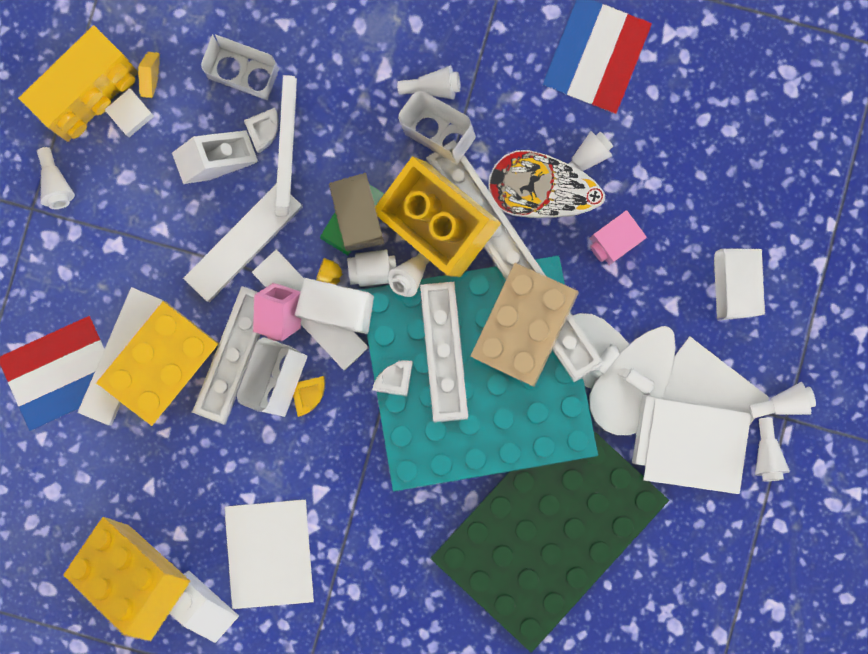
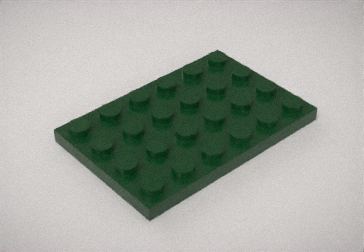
(548, 538)

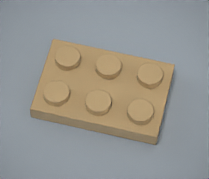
(524, 324)

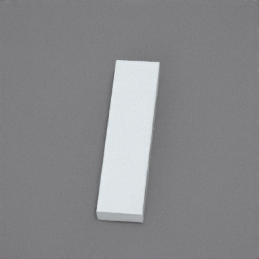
(285, 146)
(239, 246)
(135, 312)
(339, 343)
(444, 352)
(229, 361)

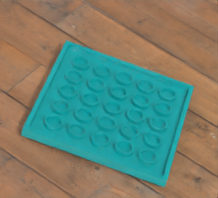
(507, 421)

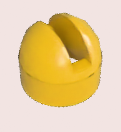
(329, 272)

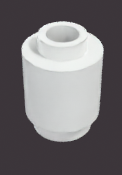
(370, 268)

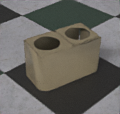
(356, 212)

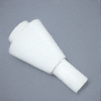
(438, 83)
(592, 151)
(54, 187)
(407, 276)
(793, 401)
(770, 459)

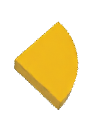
(148, 74)
(308, 395)

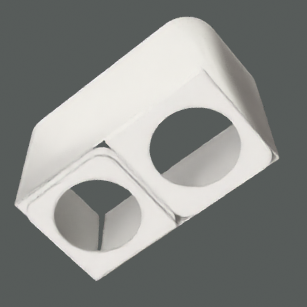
(241, 53)
(426, 106)
(739, 283)
(335, 306)
(257, 380)

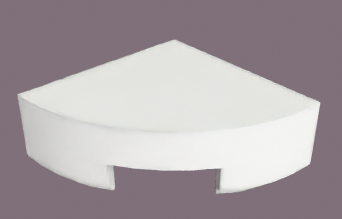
(263, 128)
(394, 379)

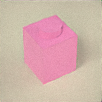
(616, 238)
(275, 312)

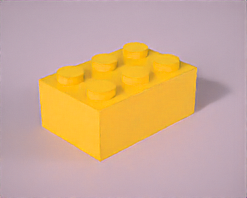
(79, 85)
(436, 217)
(157, 363)
(126, 579)

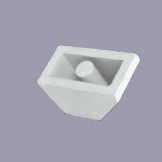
(213, 156)
(203, 610)

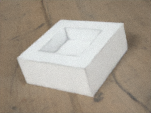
(129, 113)

